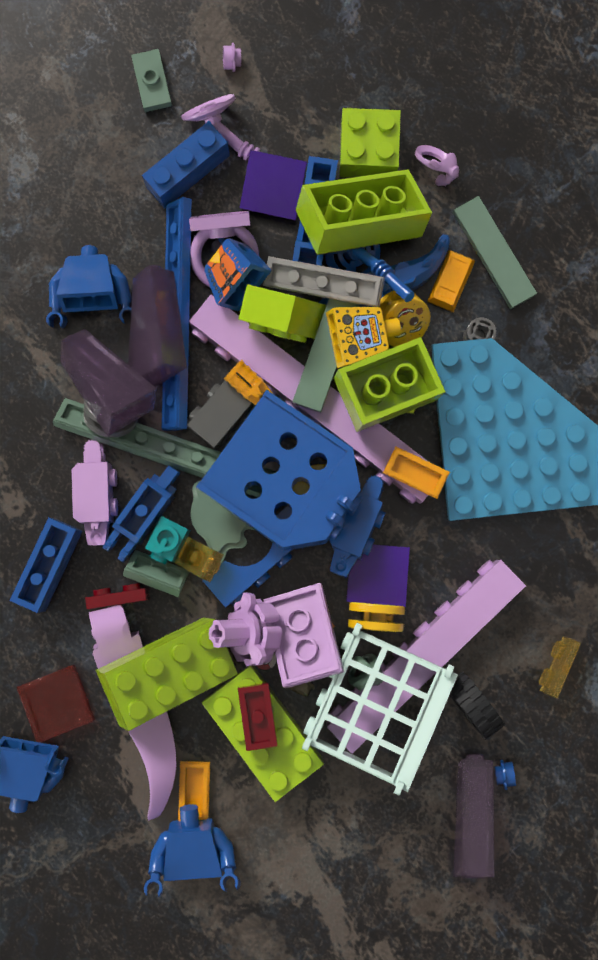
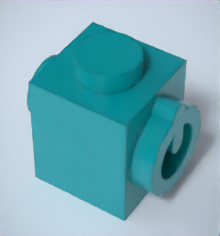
(167, 540)

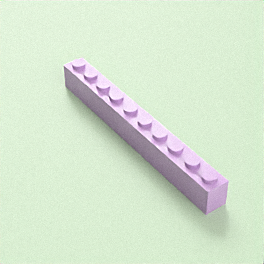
(282, 376)

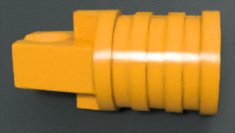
(252, 393)

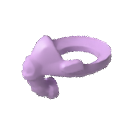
(448, 163)

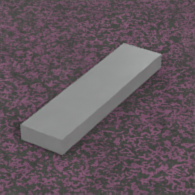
(324, 282)

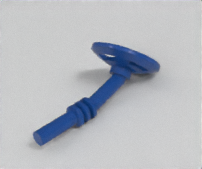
(377, 267)

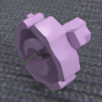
(246, 629)

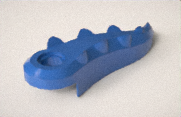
(416, 271)

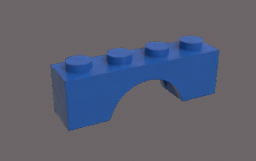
(317, 171)
(234, 580)

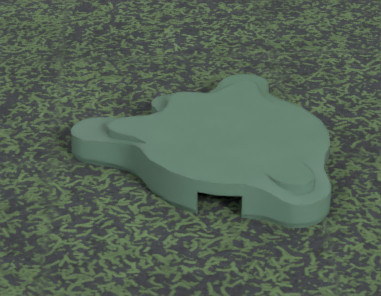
(216, 524)

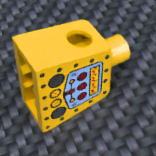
(359, 333)

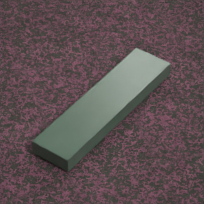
(494, 252)
(319, 366)

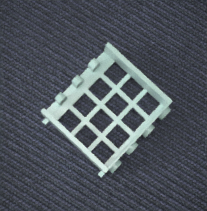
(422, 728)

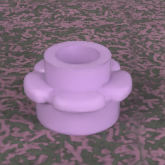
(231, 57)

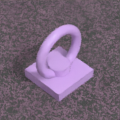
(217, 226)

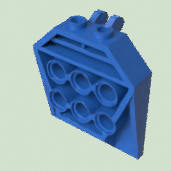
(258, 441)

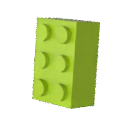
(388, 384)

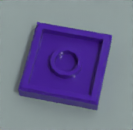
(273, 184)
(380, 577)

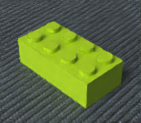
(362, 211)
(165, 674)
(275, 767)

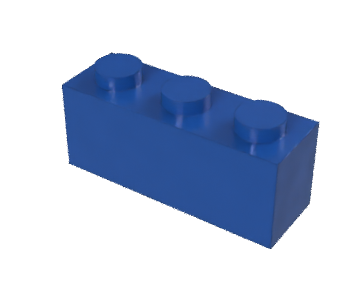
(186, 164)
(46, 565)

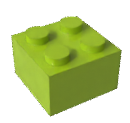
(369, 142)
(281, 313)

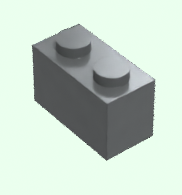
(219, 414)

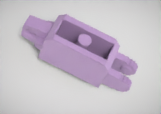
(93, 493)

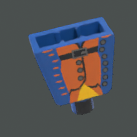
(231, 270)

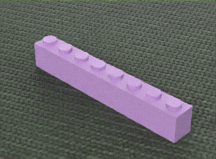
(436, 643)

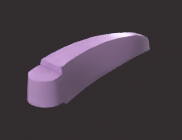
(153, 737)

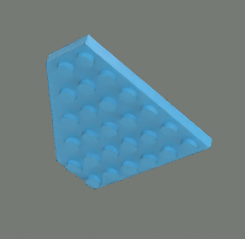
(509, 436)

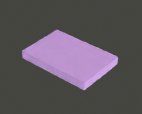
(307, 639)

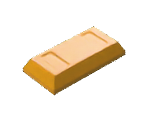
(451, 281)
(416, 472)
(194, 786)

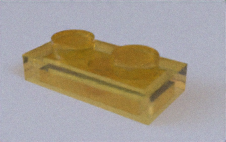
(199, 559)
(563, 657)

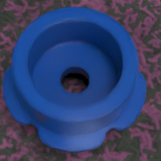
(505, 774)

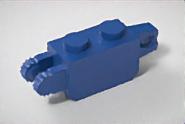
(143, 512)
(356, 535)

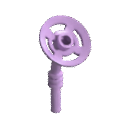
(211, 112)

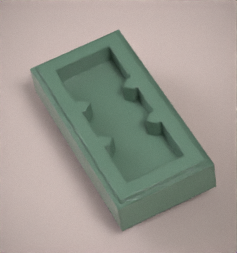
(151, 80)
(152, 573)

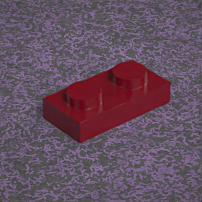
(104, 597)
(257, 716)

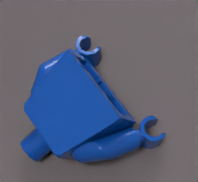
(87, 285)
(28, 771)
(192, 851)

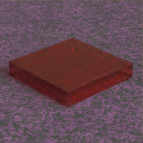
(55, 703)

